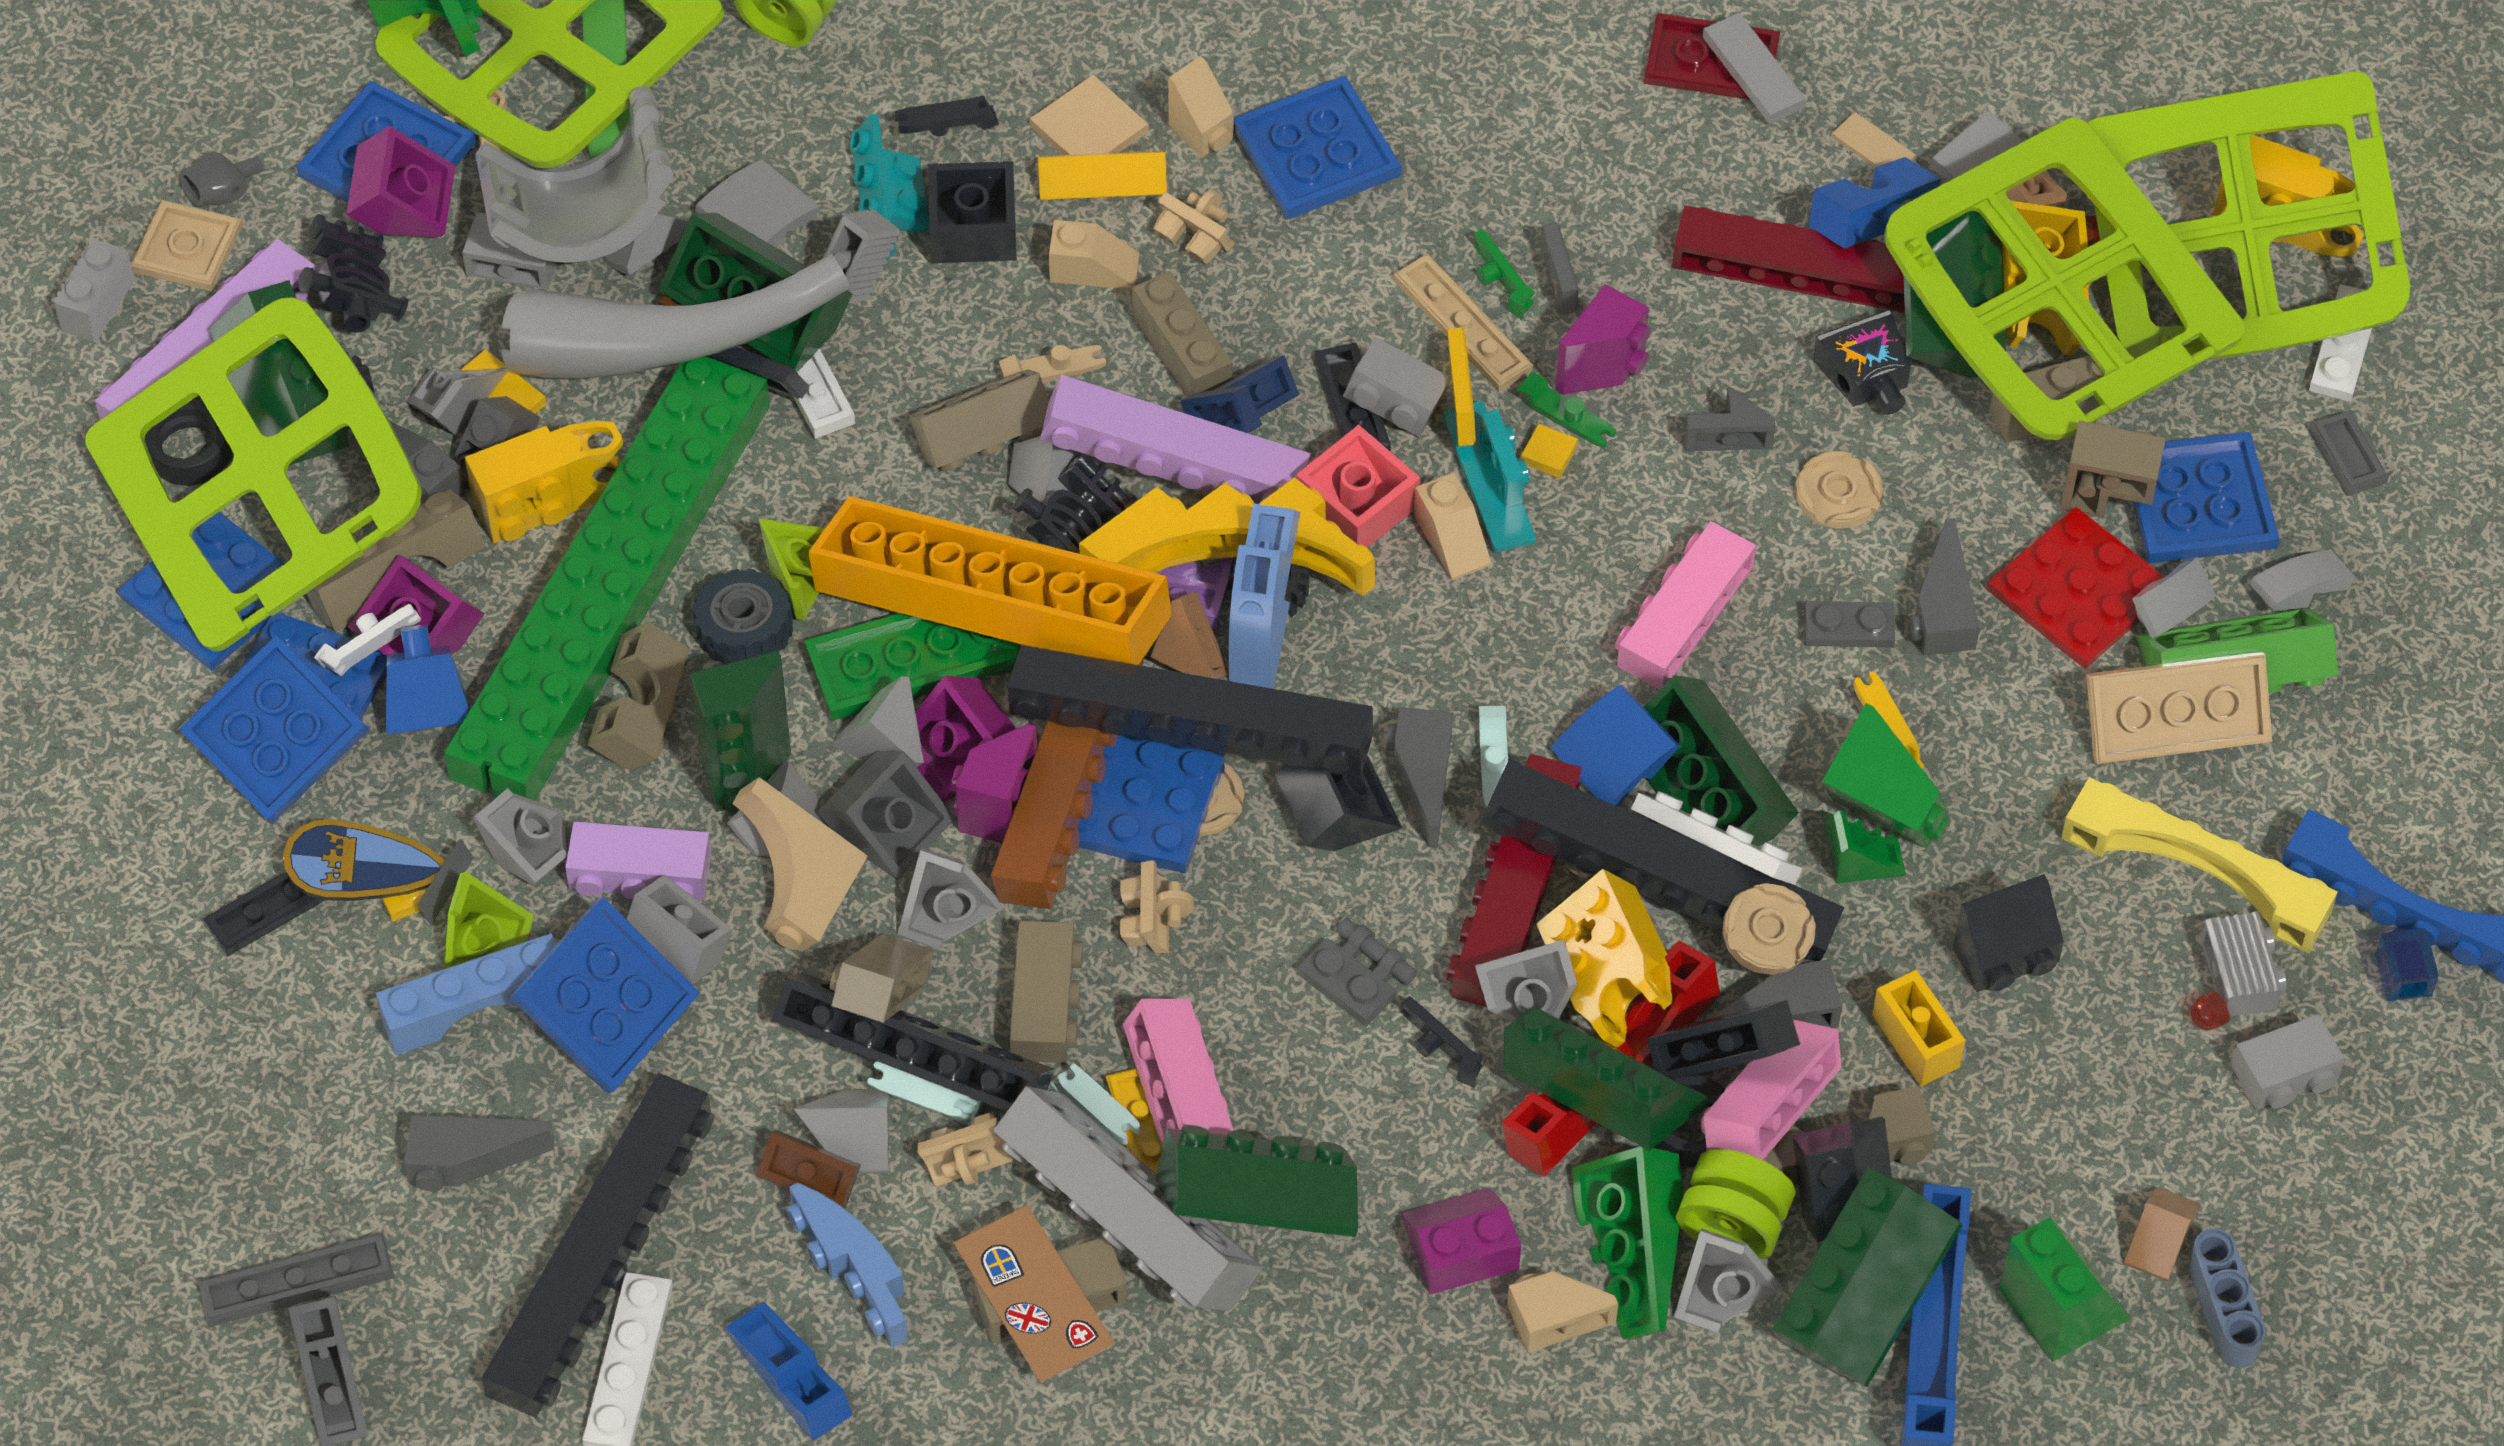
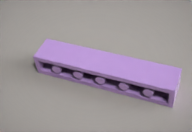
(267, 268)
(1166, 441)

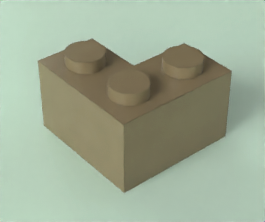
(2113, 465)

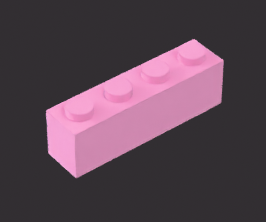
(1685, 605)
(1175, 1067)
(1773, 1093)

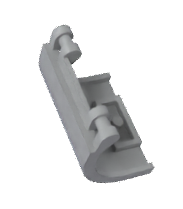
(583, 207)

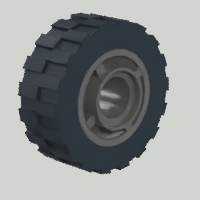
(739, 595)

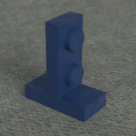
(1245, 398)

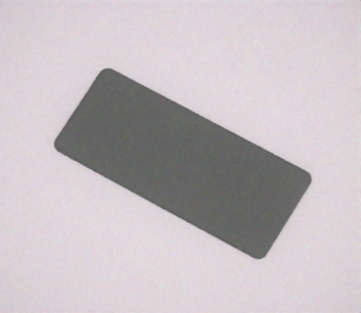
(445, 881)

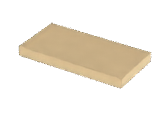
(2179, 707)

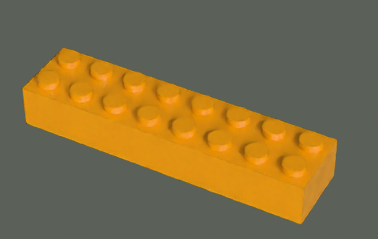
(989, 582)

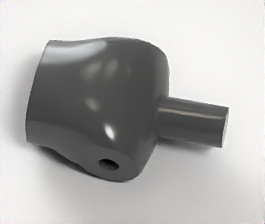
(218, 180)

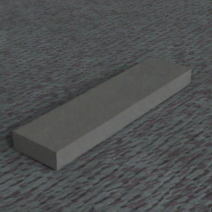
(296, 1279)

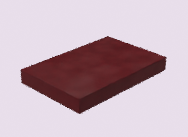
(1686, 62)

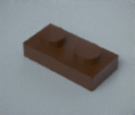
(796, 1161)

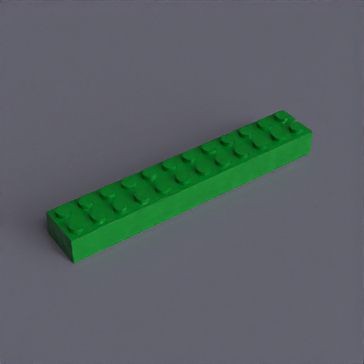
(607, 579)

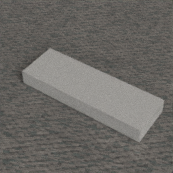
(1754, 68)

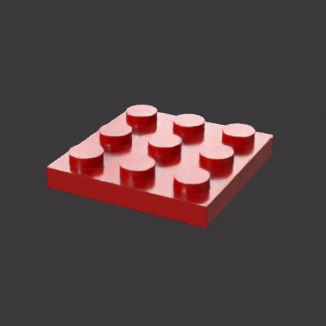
(2076, 587)

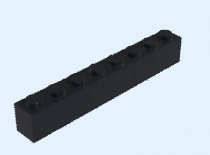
(1190, 710)
(1649, 856)
(597, 1246)

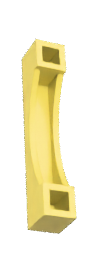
(2113, 821)

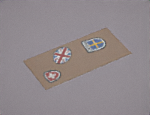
(1034, 1293)

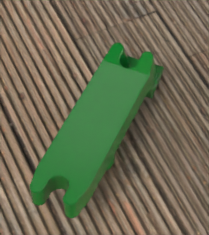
(1500, 268)
(1564, 411)

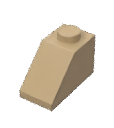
(1199, 108)
(1090, 256)
(1451, 526)
(1557, 1308)

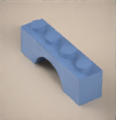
(428, 1006)

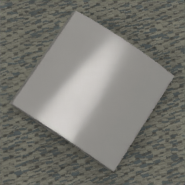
(1974, 146)
(760, 202)

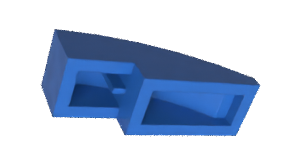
(790, 1370)

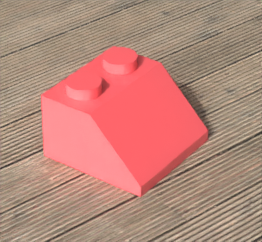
(1362, 486)

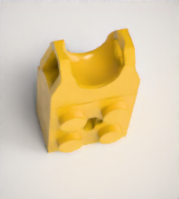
(2295, 176)
(2064, 235)
(539, 477)
(1611, 952)

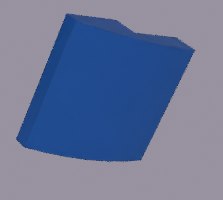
(1615, 745)

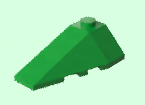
(1633, 1213)

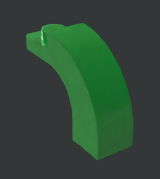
(459, 13)

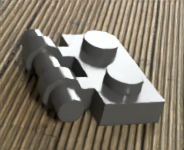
(1349, 982)

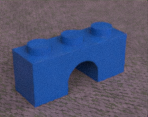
(1857, 213)

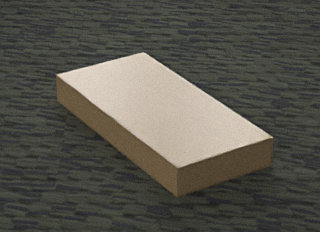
(1869, 142)

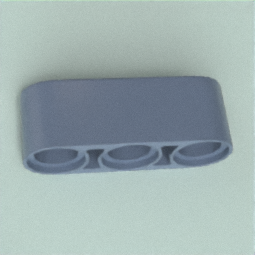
(2228, 1279)

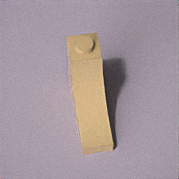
(808, 862)

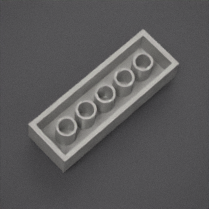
(1125, 1199)

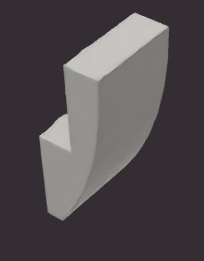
(2297, 579)
(2173, 598)

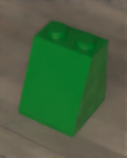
(1885, 782)
(2057, 1290)

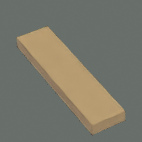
(1452, 308)

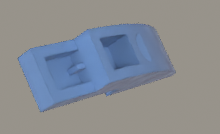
(1258, 596)
(851, 1251)

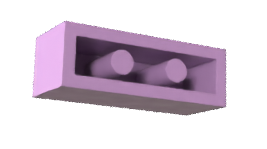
(633, 857)

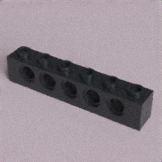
(911, 1045)

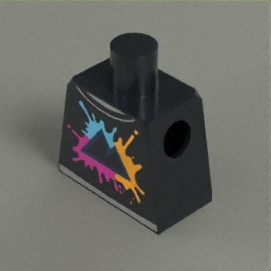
(1866, 361)

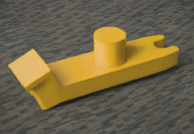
(1879, 697)

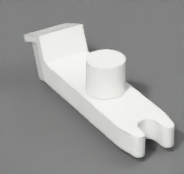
(373, 637)

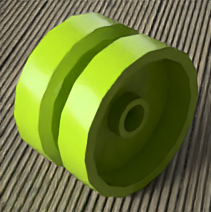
(785, 20)
(1737, 1199)

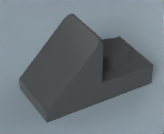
(1740, 428)

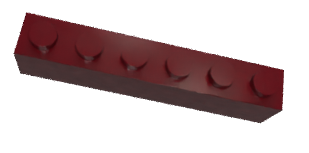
(1787, 258)
(1507, 899)

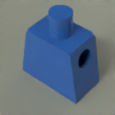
(423, 685)

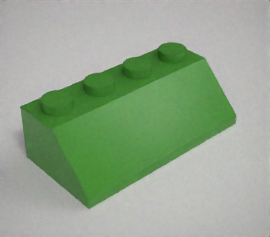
(2295, 642)

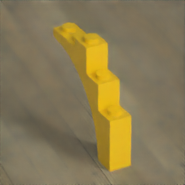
(1164, 534)

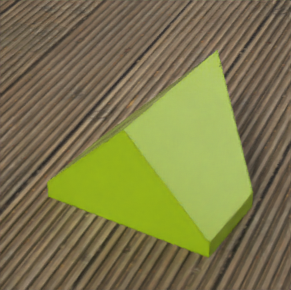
(789, 561)
(482, 922)

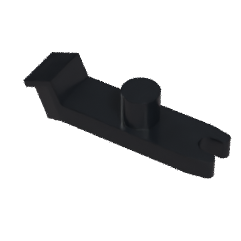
(941, 116)
(1437, 1036)

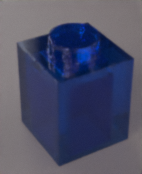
(2406, 964)

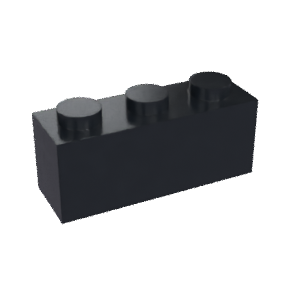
(1724, 1040)

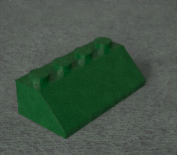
(726, 261)
(1974, 263)
(279, 381)
(740, 724)
(1716, 763)
(1597, 1079)
(1259, 1181)
(1866, 1277)

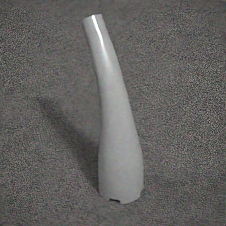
(604, 337)

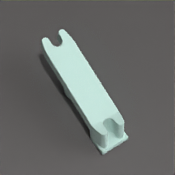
(1492, 748)
(926, 1094)
(1096, 1102)

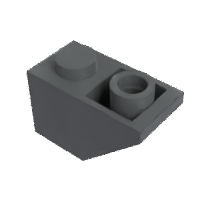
(491, 424)

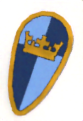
(356, 862)

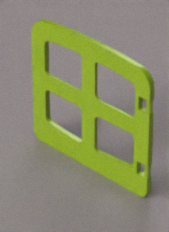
(544, 33)
(2251, 225)
(2060, 282)
(257, 467)

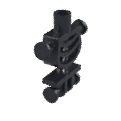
(351, 274)
(1072, 516)

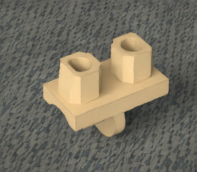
(1208, 235)
(1160, 906)
(964, 1152)

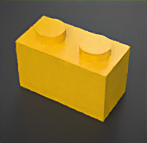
(1918, 1028)

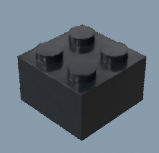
(972, 212)

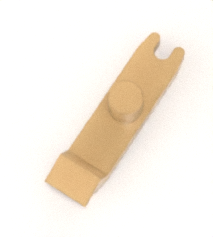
(1058, 362)

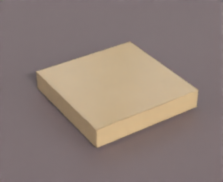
(1089, 121)
(186, 245)

